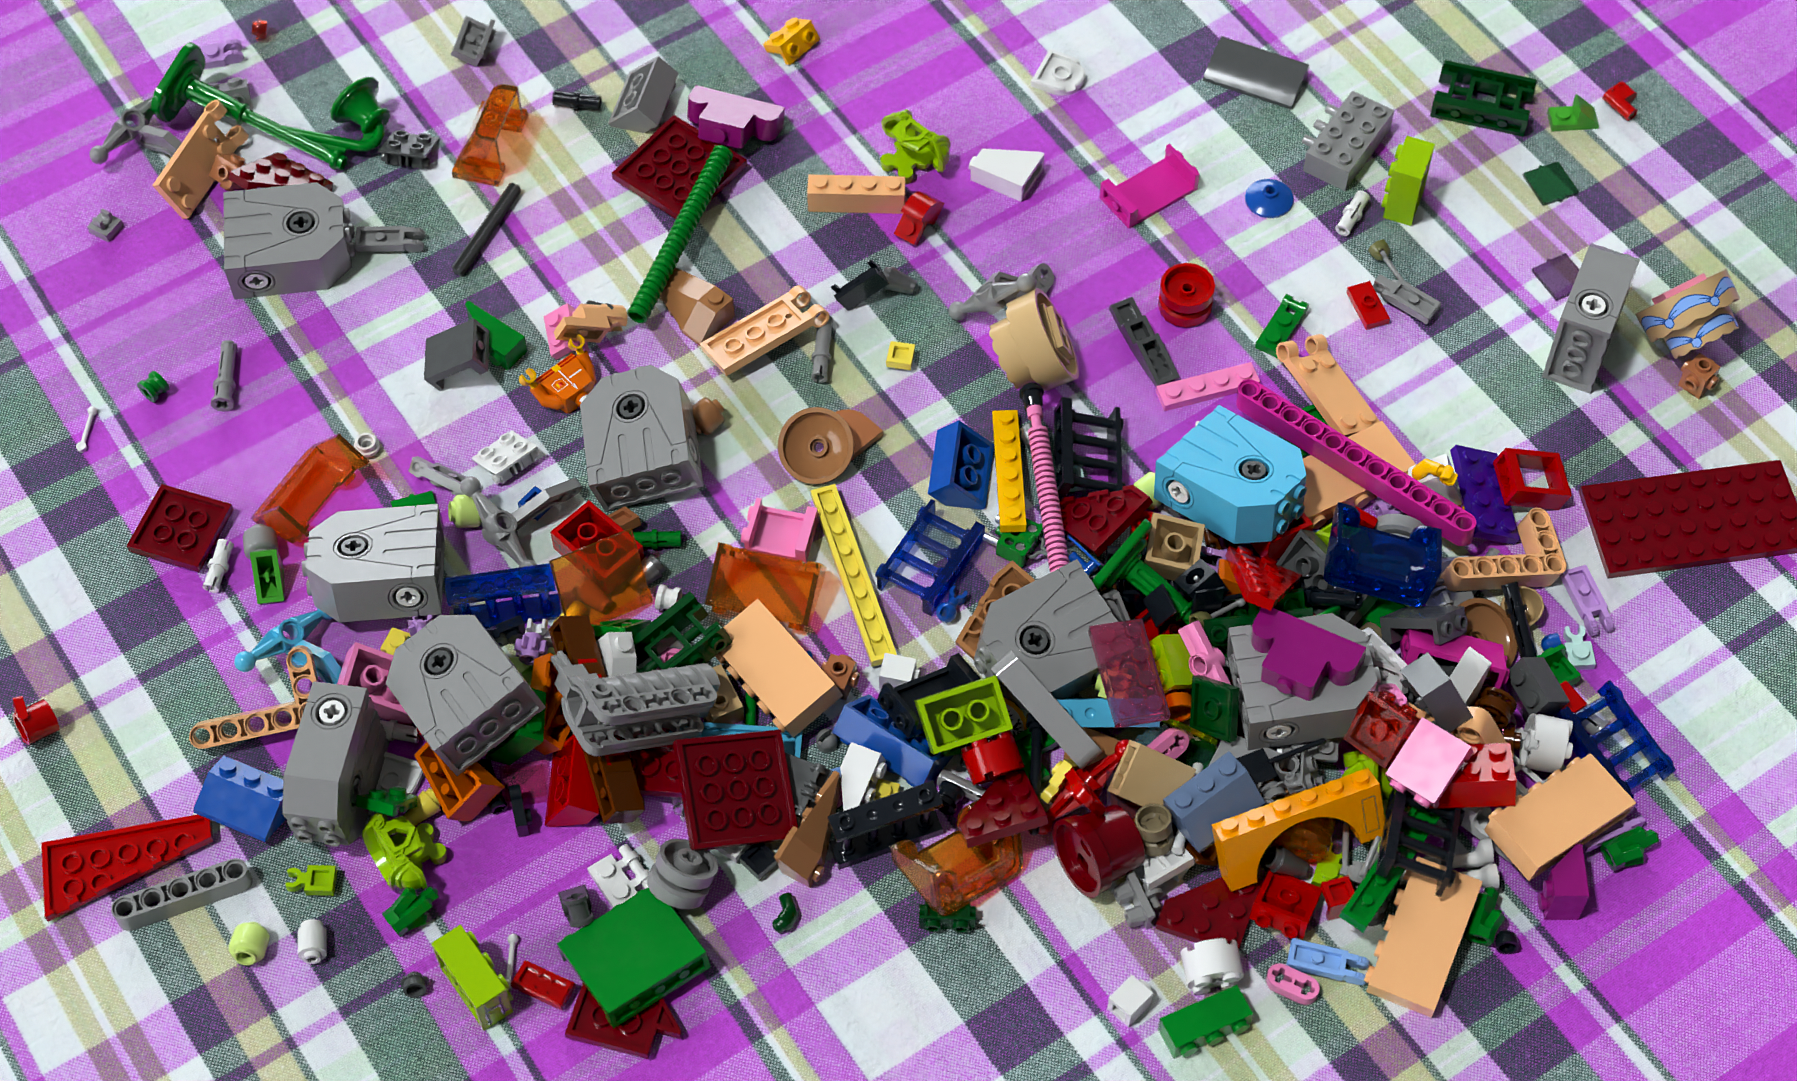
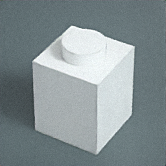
(897, 670)
(1130, 1000)

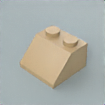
(1173, 545)

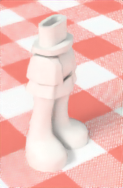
(1481, 857)

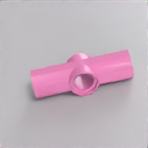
(1204, 658)

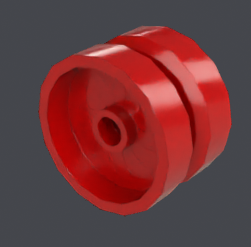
(1186, 295)

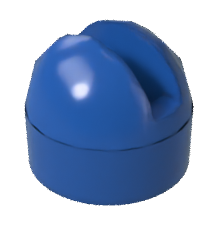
(1550, 640)

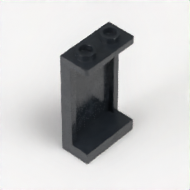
(900, 700)

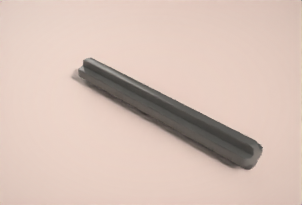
(486, 229)

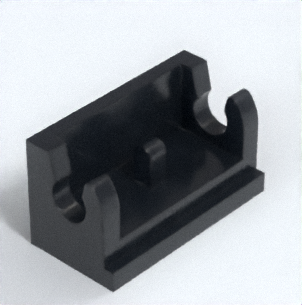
(861, 286)

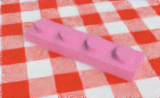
(1204, 386)

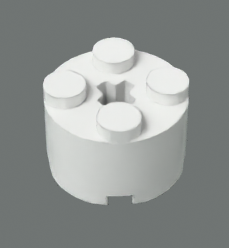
(1546, 743)
(1212, 965)

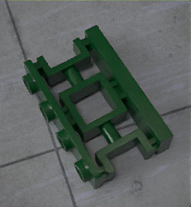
(1481, 112)
(666, 630)

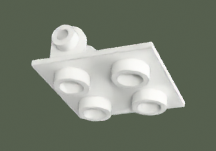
(504, 453)

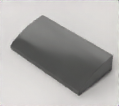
(1256, 72)
(1307, 557)

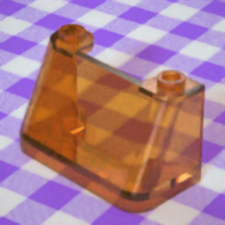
(781, 584)
(954, 875)

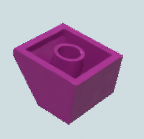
(1566, 888)

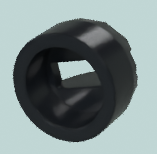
(1506, 942)

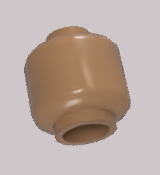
(707, 415)

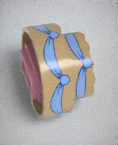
(1692, 313)

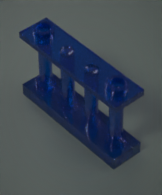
(943, 577)
(505, 584)
(1626, 719)

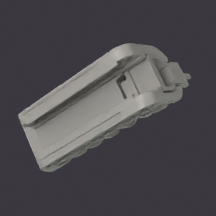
(634, 705)

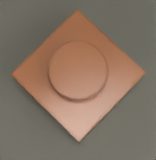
(625, 518)

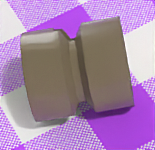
(1155, 828)

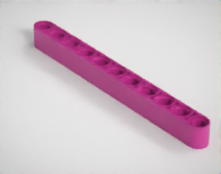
(1355, 462)

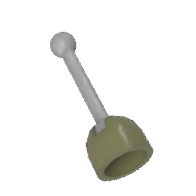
(1380, 251)
(1200, 615)

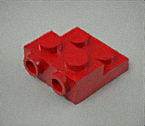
(1285, 904)

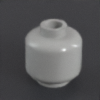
(259, 538)

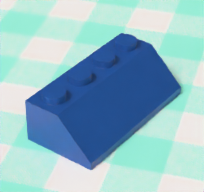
(872, 727)

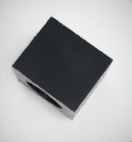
(1197, 578)

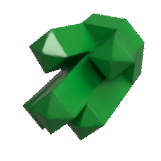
(1628, 848)
(409, 909)
(1484, 919)

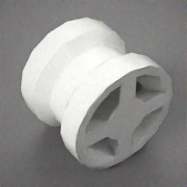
(667, 597)

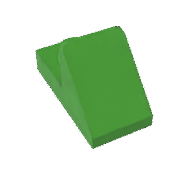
(1575, 117)

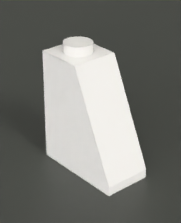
(1007, 170)

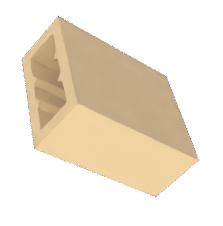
(1148, 775)

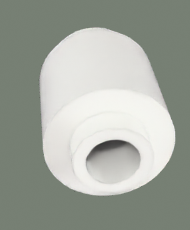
(312, 941)

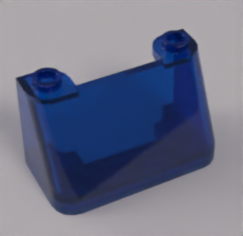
(1382, 562)

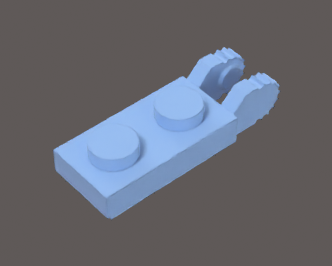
(1326, 961)

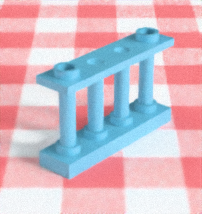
(1093, 712)

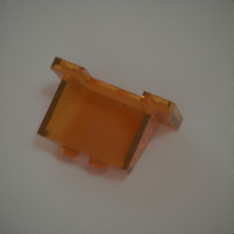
(480, 156)

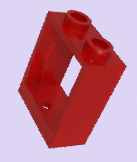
(1511, 482)

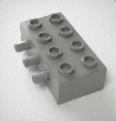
(1346, 139)

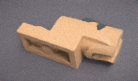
(592, 322)

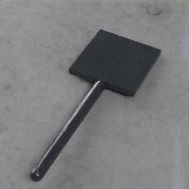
(1211, 600)
(1159, 606)
(1261, 767)

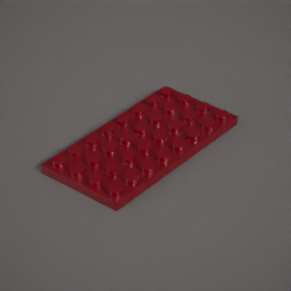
(1692, 518)

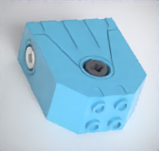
(1233, 478)

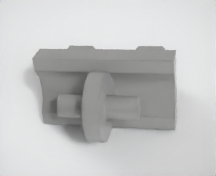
(1142, 911)

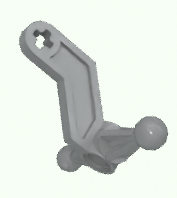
(147, 136)
(1002, 289)
(501, 526)

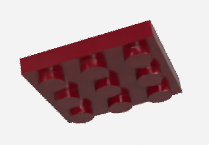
(180, 527)

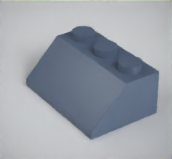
(1210, 797)

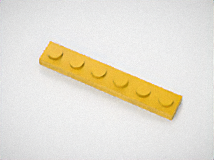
(1009, 471)

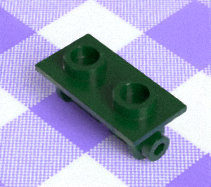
(960, 921)

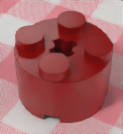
(992, 758)

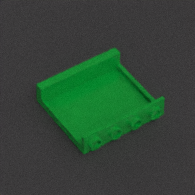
(634, 955)

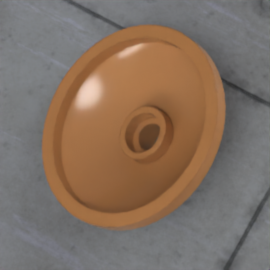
(799, 441)
(1490, 623)

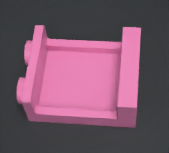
(780, 531)
(1428, 763)

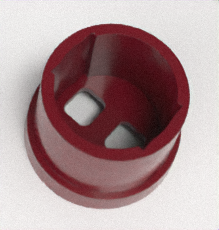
(1098, 849)

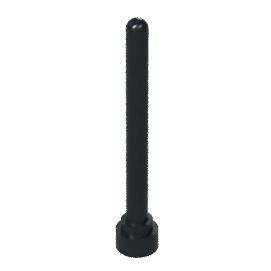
(1036, 758)

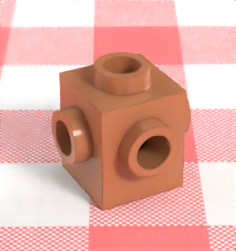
(222, 166)
(1699, 375)
(842, 672)

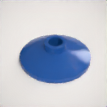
(1269, 198)

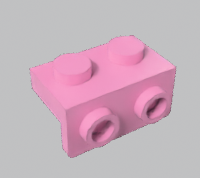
(559, 348)

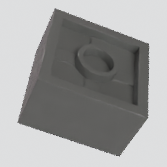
(1435, 693)

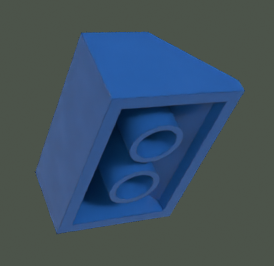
(961, 467)
(242, 799)

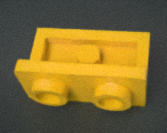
(792, 39)

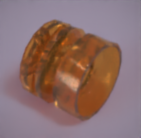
(1308, 838)

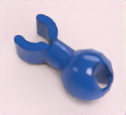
(947, 610)

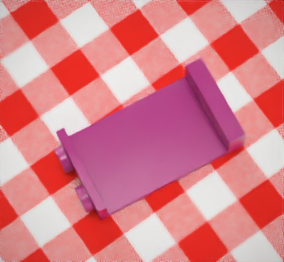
(1151, 188)
(1422, 641)

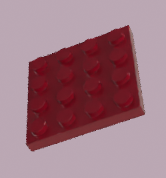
(670, 164)
(735, 789)

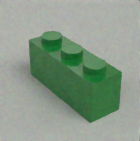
(1205, 1022)

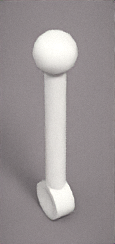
(81, 446)
(512, 939)

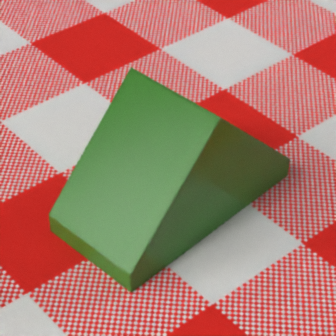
(268, 576)

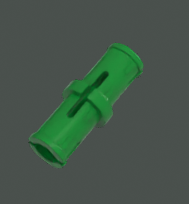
(659, 538)

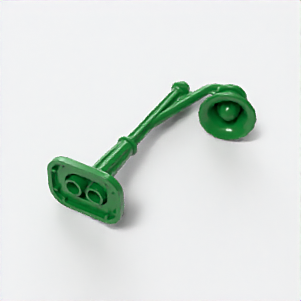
(353, 104)
(1128, 565)

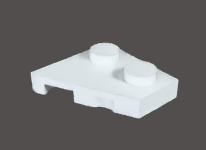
(1387, 661)
(1165, 867)

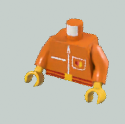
(566, 382)

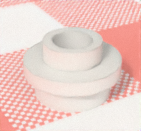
(367, 439)

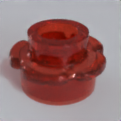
(259, 28)

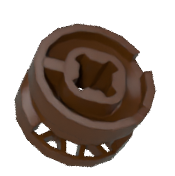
(1498, 706)

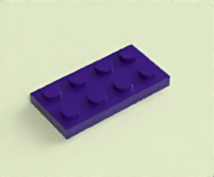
(1483, 495)

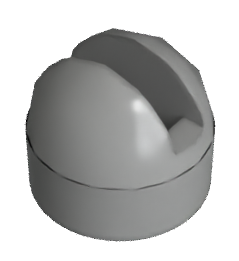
(829, 743)

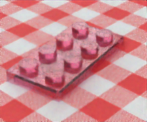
(1129, 673)

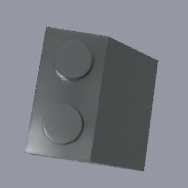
(1535, 688)

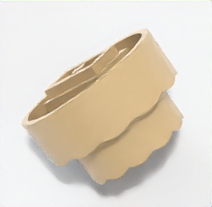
(1034, 343)

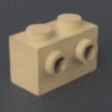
(727, 706)

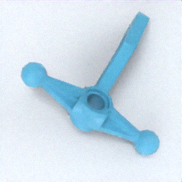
(276, 643)

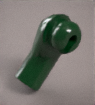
(788, 915)

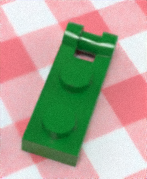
(1281, 325)

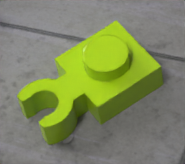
(1328, 869)
(318, 880)

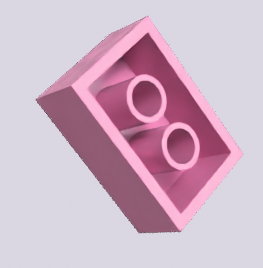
(370, 669)

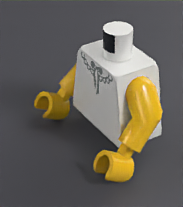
(1439, 477)

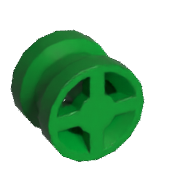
(153, 386)

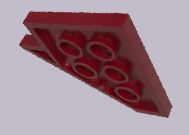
(631, 1037)

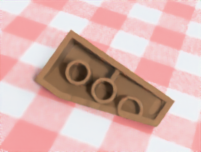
(696, 305)
(1003, 583)
(806, 847)

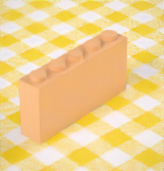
(1329, 487)
(776, 670)
(1558, 815)
(1421, 940)

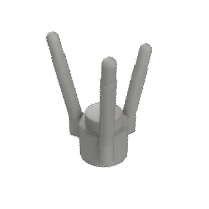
(1357, 870)

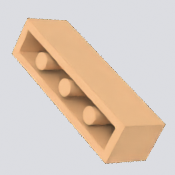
(856, 194)

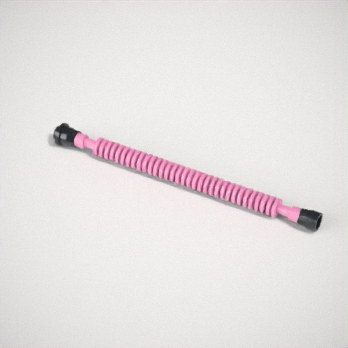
(1045, 477)

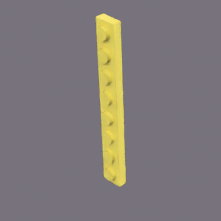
(853, 574)

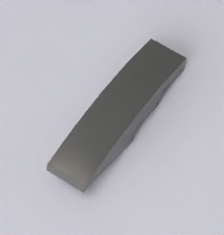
(1143, 342)

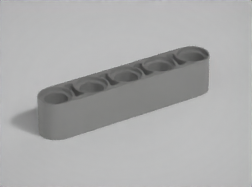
(1046, 710)
(168, 892)

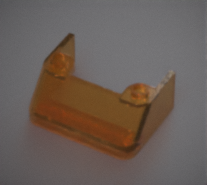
(308, 487)

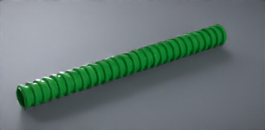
(680, 234)

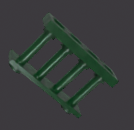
(1217, 628)

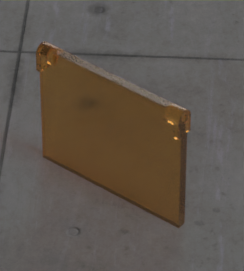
(602, 579)

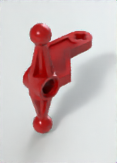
(1084, 788)

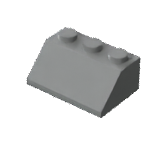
(644, 96)

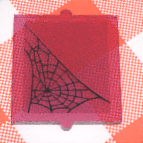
(532, 778)

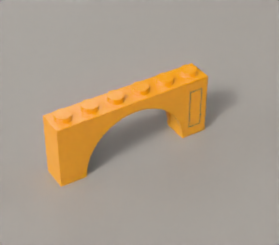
(1246, 836)

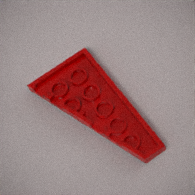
(1260, 578)
(100, 862)

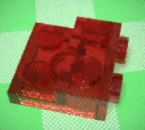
(1381, 727)

